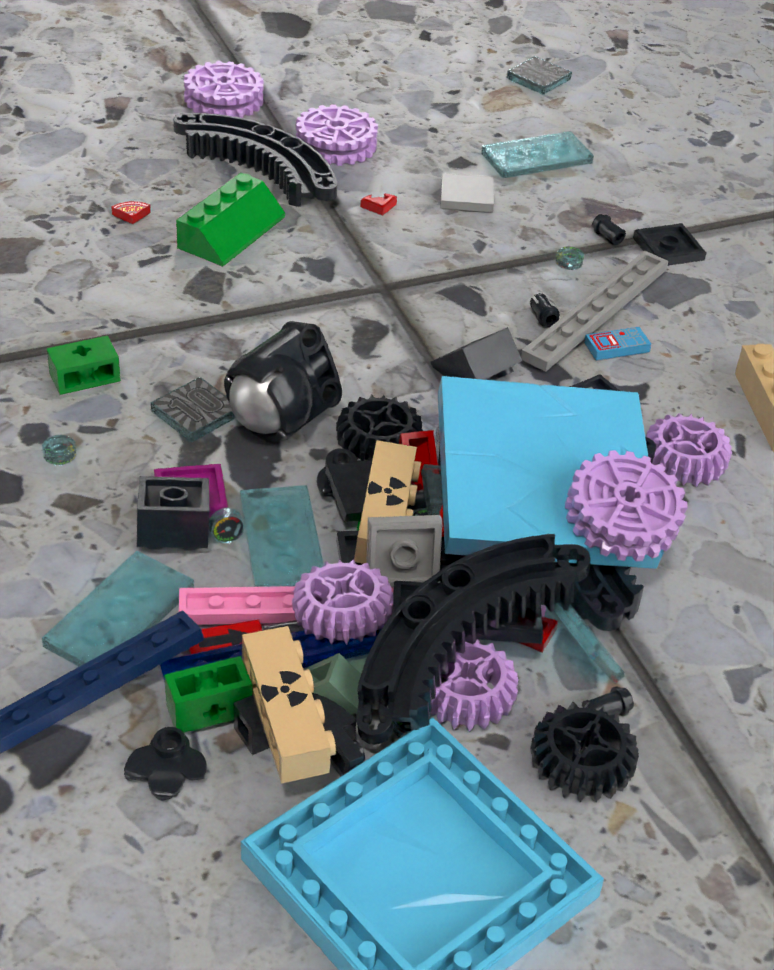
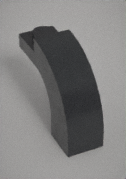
(338, 720)

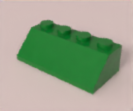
(228, 220)

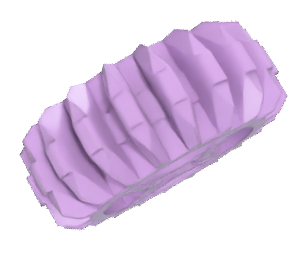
(690, 448)
(342, 601)
(465, 694)

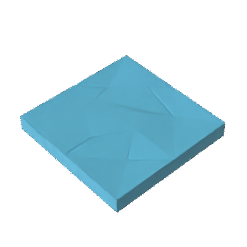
(514, 457)
(420, 863)

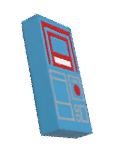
(617, 343)

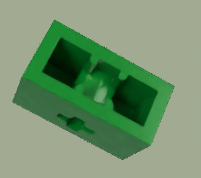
(83, 365)
(206, 693)

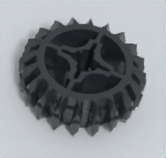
(374, 420)
(584, 751)

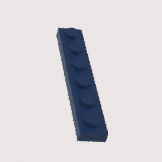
(96, 678)

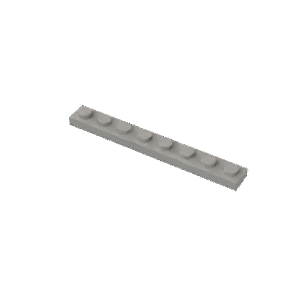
(593, 311)

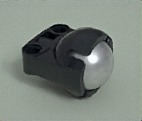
(284, 382)

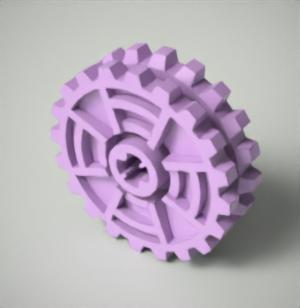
(223, 89)
(338, 133)
(625, 505)

